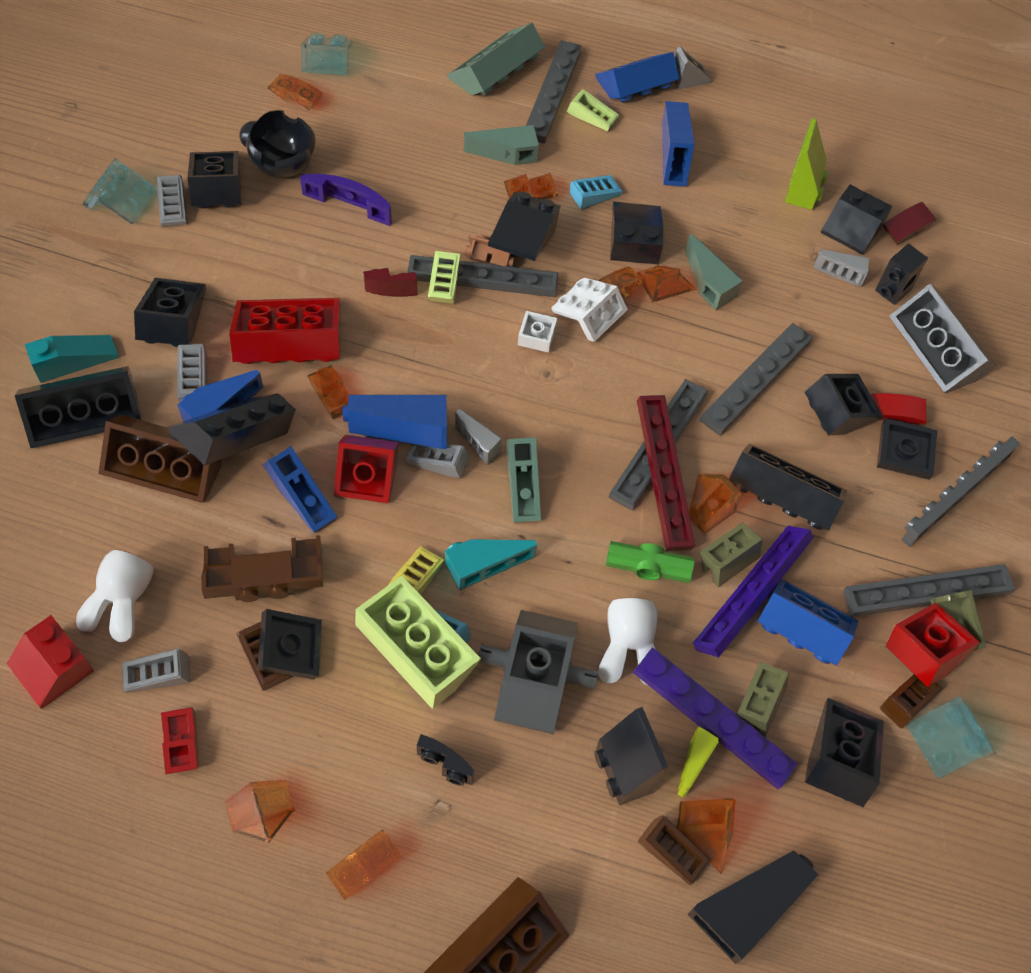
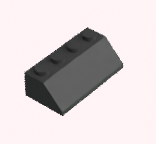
(942, 340)

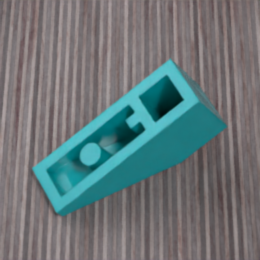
(68, 354)
(483, 558)

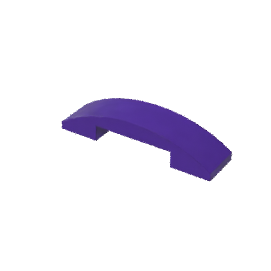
(324, 185)

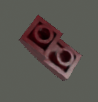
(909, 222)
(381, 283)

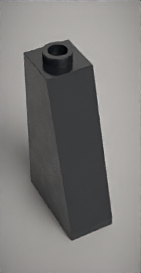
(750, 907)

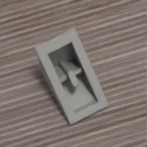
(690, 70)

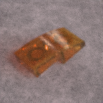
(297, 89)
(538, 187)
(625, 279)
(330, 390)
(363, 864)

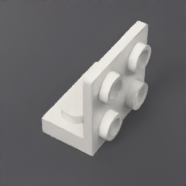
(593, 305)

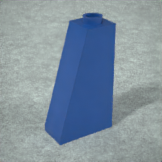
(676, 143)
(399, 418)

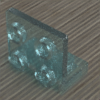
(325, 54)
(121, 192)
(950, 737)

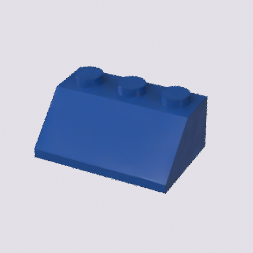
(639, 76)
(808, 622)

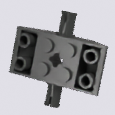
(529, 693)

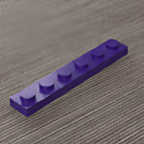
(752, 591)
(715, 718)

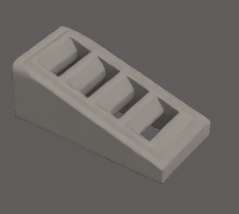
(166, 187)
(843, 266)
(191, 356)
(481, 439)
(452, 466)
(175, 666)

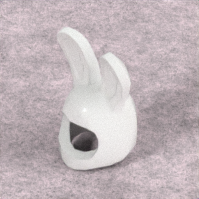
(121, 582)
(631, 627)

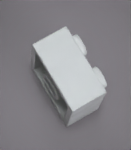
(537, 331)

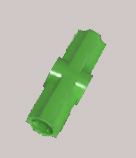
(650, 562)

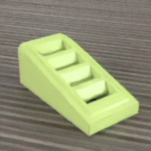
(585, 108)
(440, 296)

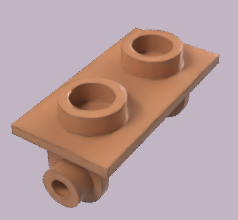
(479, 251)

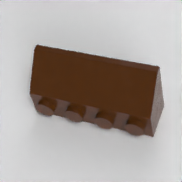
(154, 459)
(508, 937)

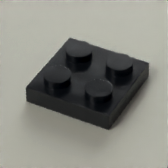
(907, 449)
(289, 644)

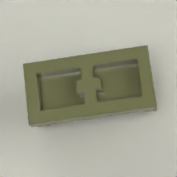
(731, 553)
(963, 610)
(763, 697)

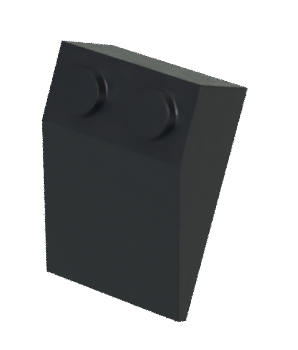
(214, 179)
(525, 225)
(636, 233)
(169, 312)
(846, 753)
(631, 758)

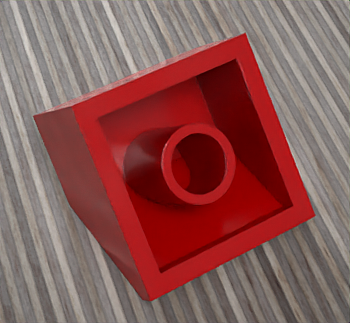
(365, 468)
(931, 644)
(47, 662)

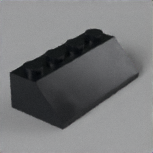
(76, 406)
(235, 427)
(788, 487)

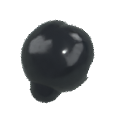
(278, 143)

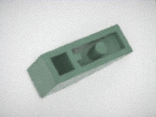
(523, 479)

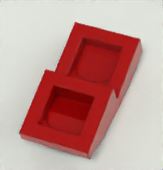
(902, 407)
(180, 741)

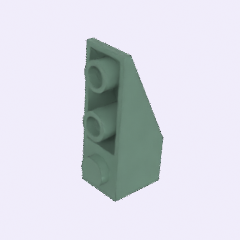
(506, 145)
(712, 277)

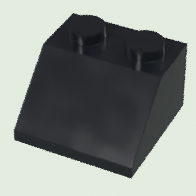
(856, 219)
(842, 403)

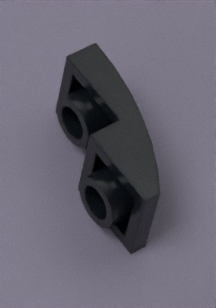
(453, 767)

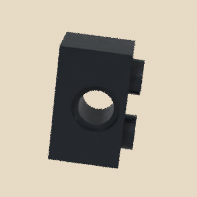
(901, 273)

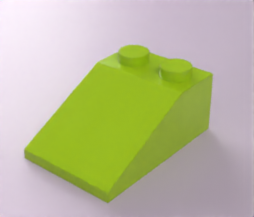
(808, 171)

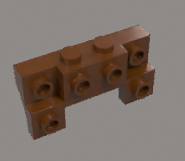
(262, 574)

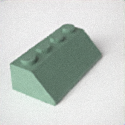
(498, 60)

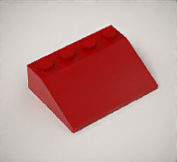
(285, 330)

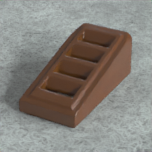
(250, 640)
(899, 710)
(657, 849)

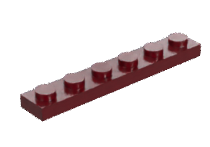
(665, 473)

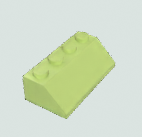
(416, 641)

